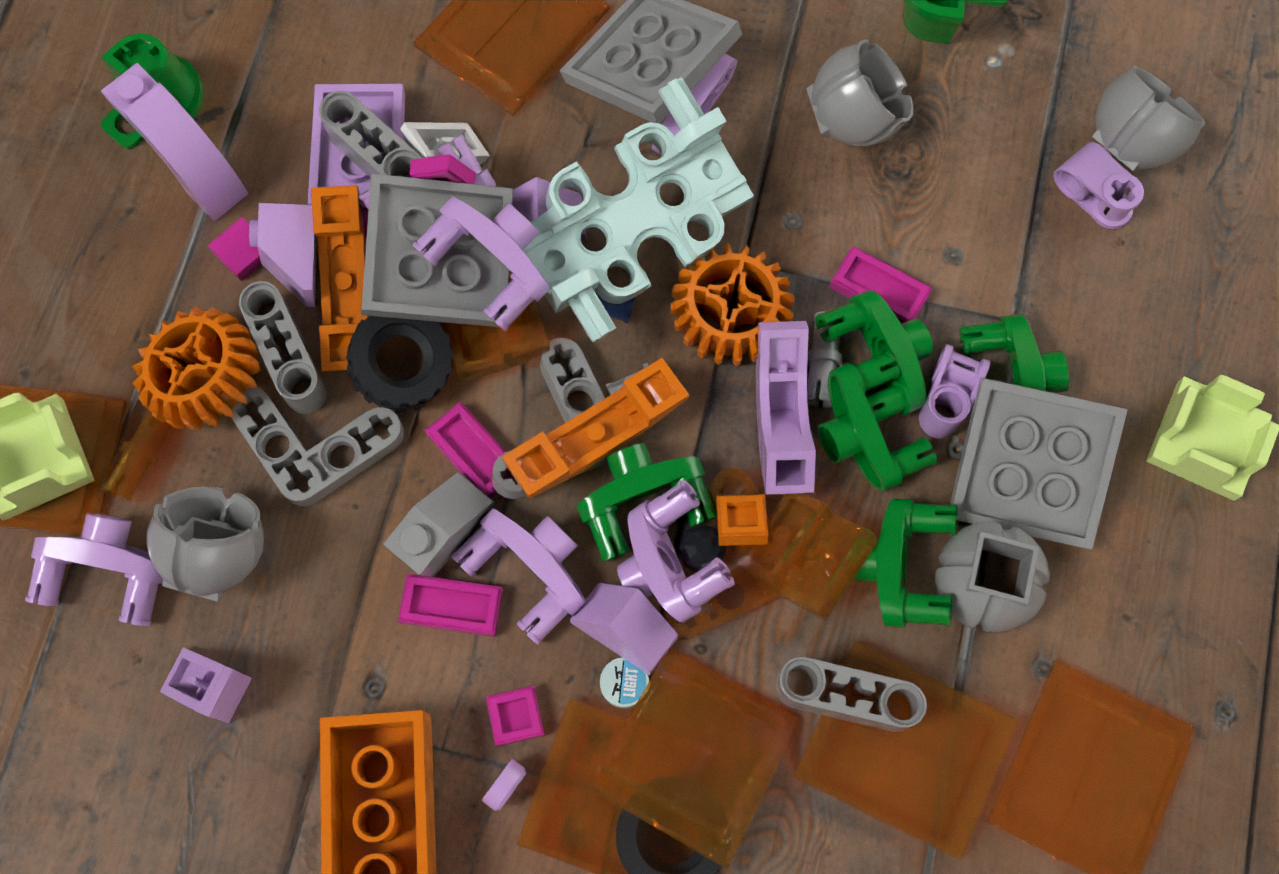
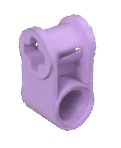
(1097, 183)
(953, 386)

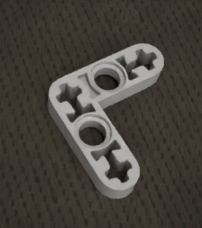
(554, 378)
(317, 459)

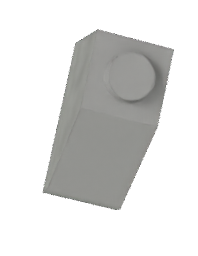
(439, 525)

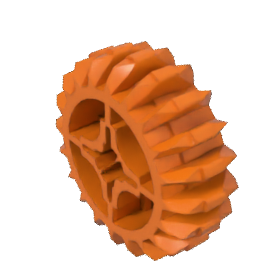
(714, 299)
(197, 368)

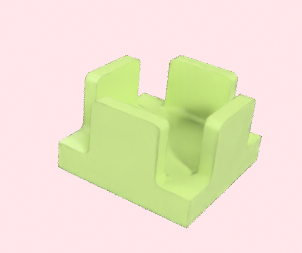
(1214, 435)
(37, 454)

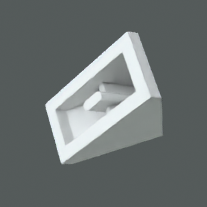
(429, 136)

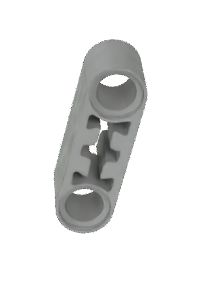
(364, 124)
(277, 322)
(863, 684)

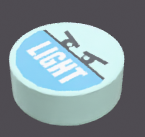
(622, 683)

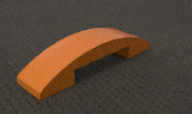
(341, 253)
(597, 431)

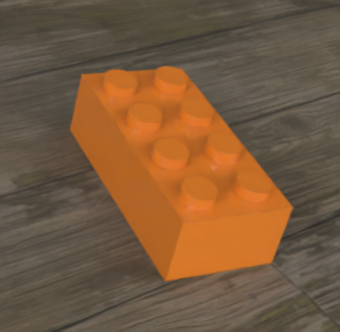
(377, 794)

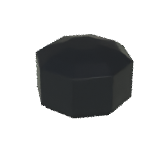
(700, 547)

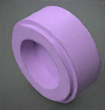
(504, 785)

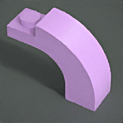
(176, 140)
(782, 408)

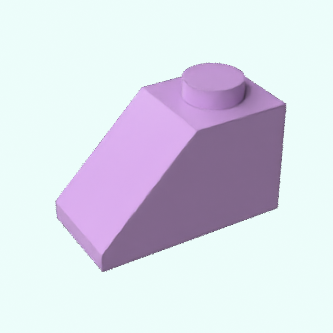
(287, 247)

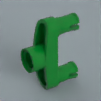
(884, 332)
(1028, 366)
(856, 431)
(634, 479)
(888, 563)

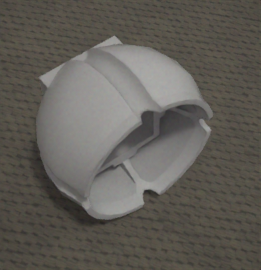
(860, 96)
(1143, 122)
(205, 540)
(986, 607)

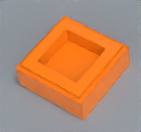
(742, 520)

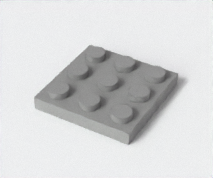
(647, 48)
(405, 283)
(1037, 462)

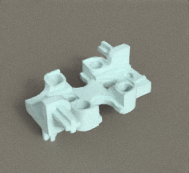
(690, 159)

